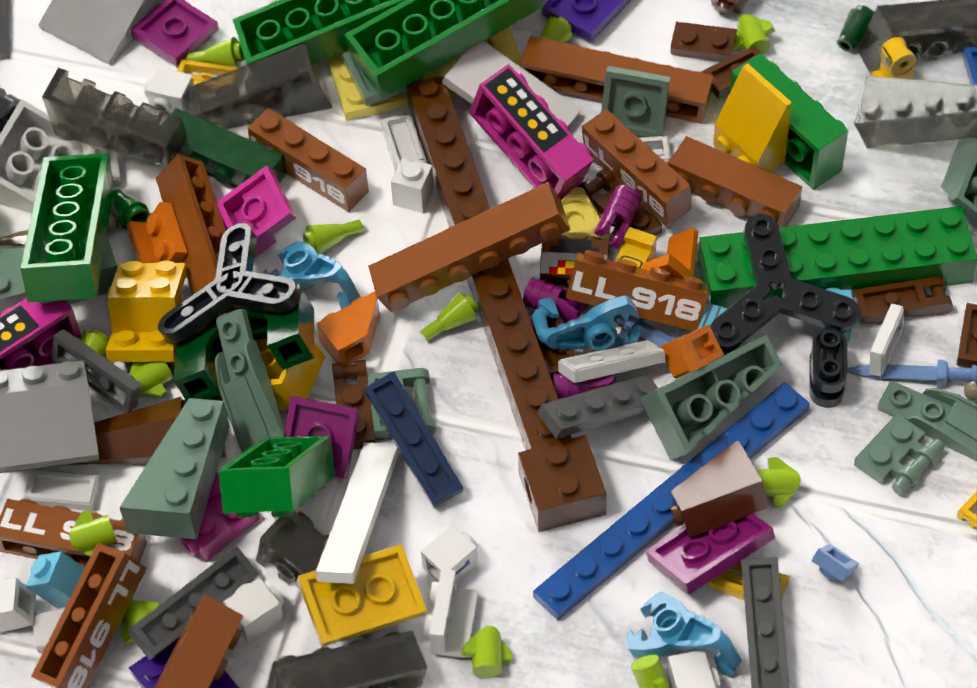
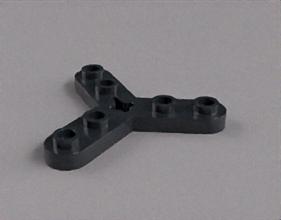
(250, 289)
(798, 298)

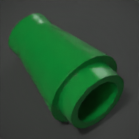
(128, 208)

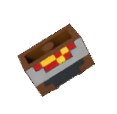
(560, 255)

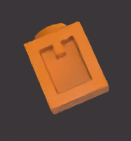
(680, 255)
(692, 351)

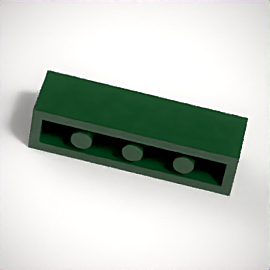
(226, 154)

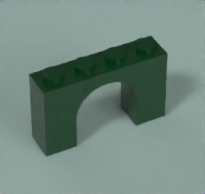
(287, 334)

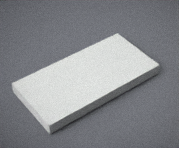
(483, 62)

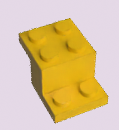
(136, 304)

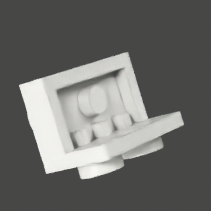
(452, 615)

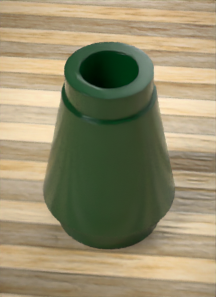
(854, 27)

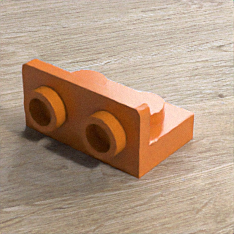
(158, 237)

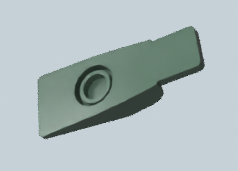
(245, 383)
(937, 413)

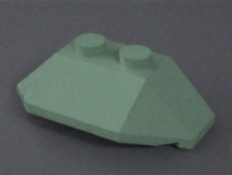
(961, 176)

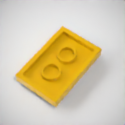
(379, 598)

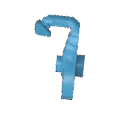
(312, 269)
(592, 330)
(679, 629)

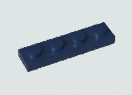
(413, 439)

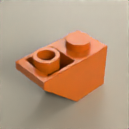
(351, 330)

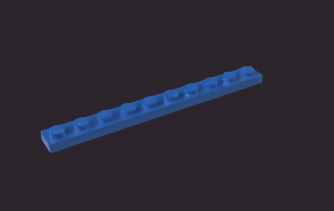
(652, 514)

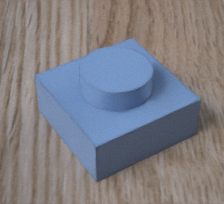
(834, 563)

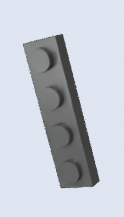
(596, 407)
(169, 619)
(764, 623)

